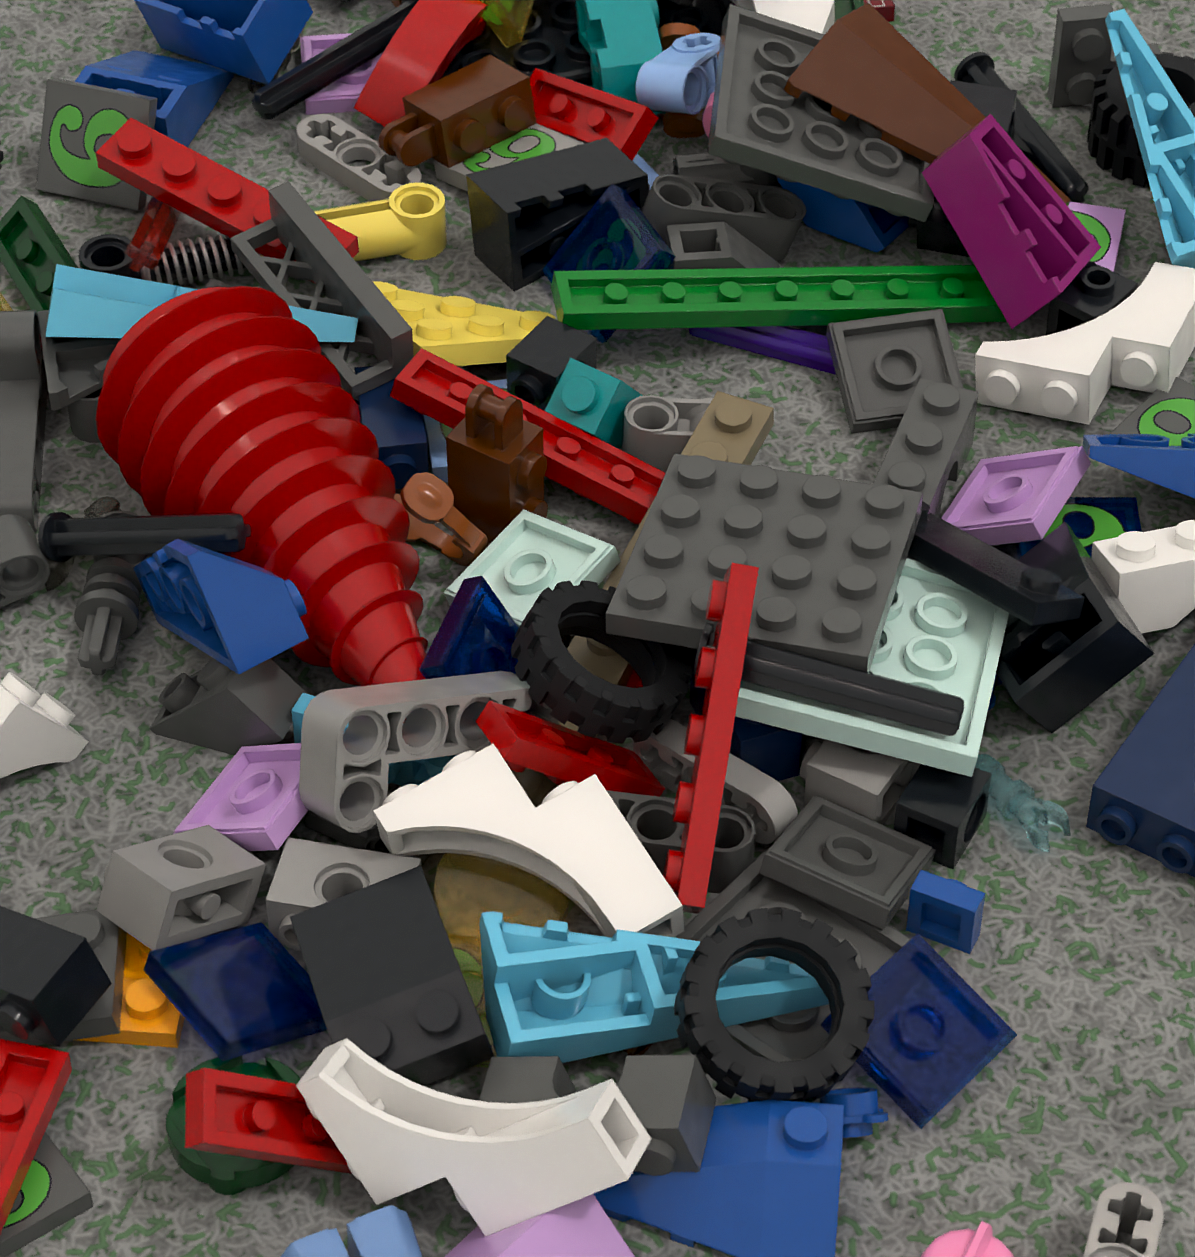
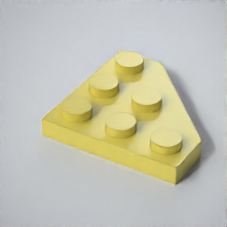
(460, 327)

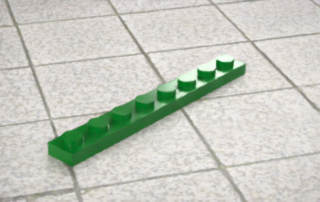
(767, 296)

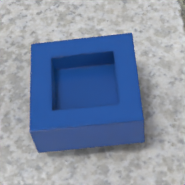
(945, 911)

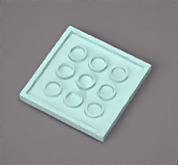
(932, 639)

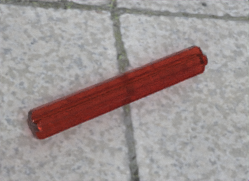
(152, 235)

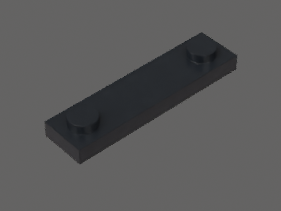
(993, 575)

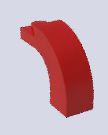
(419, 54)

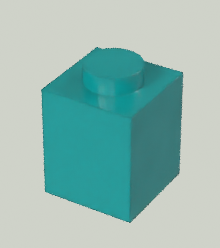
(592, 401)

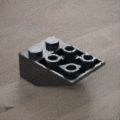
(1069, 664)

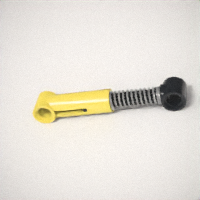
(404, 225)

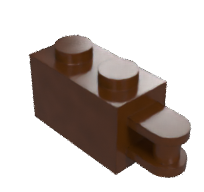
(461, 114)
(495, 462)

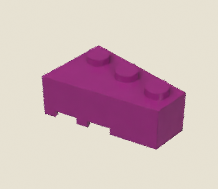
(1009, 220)

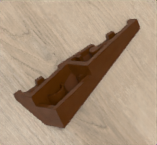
(884, 80)

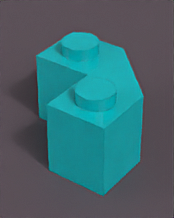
(619, 41)

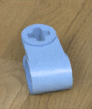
(680, 75)

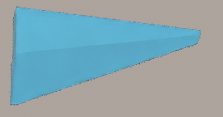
(1163, 133)
(109, 304)
(609, 994)

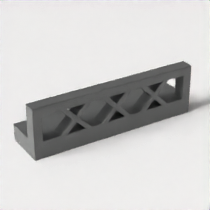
(337, 277)

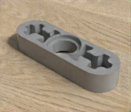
(333, 143)
(744, 786)

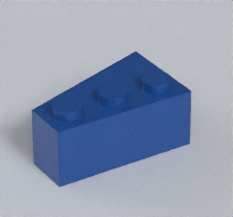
(229, 34)

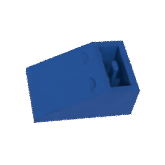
(183, 88)

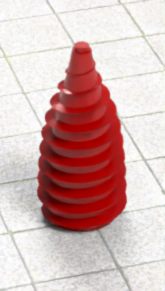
(241, 413)

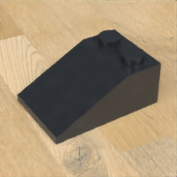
(392, 979)

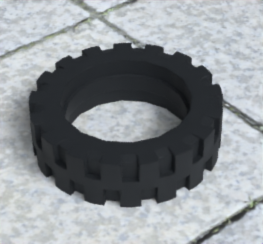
(577, 693)
(815, 952)

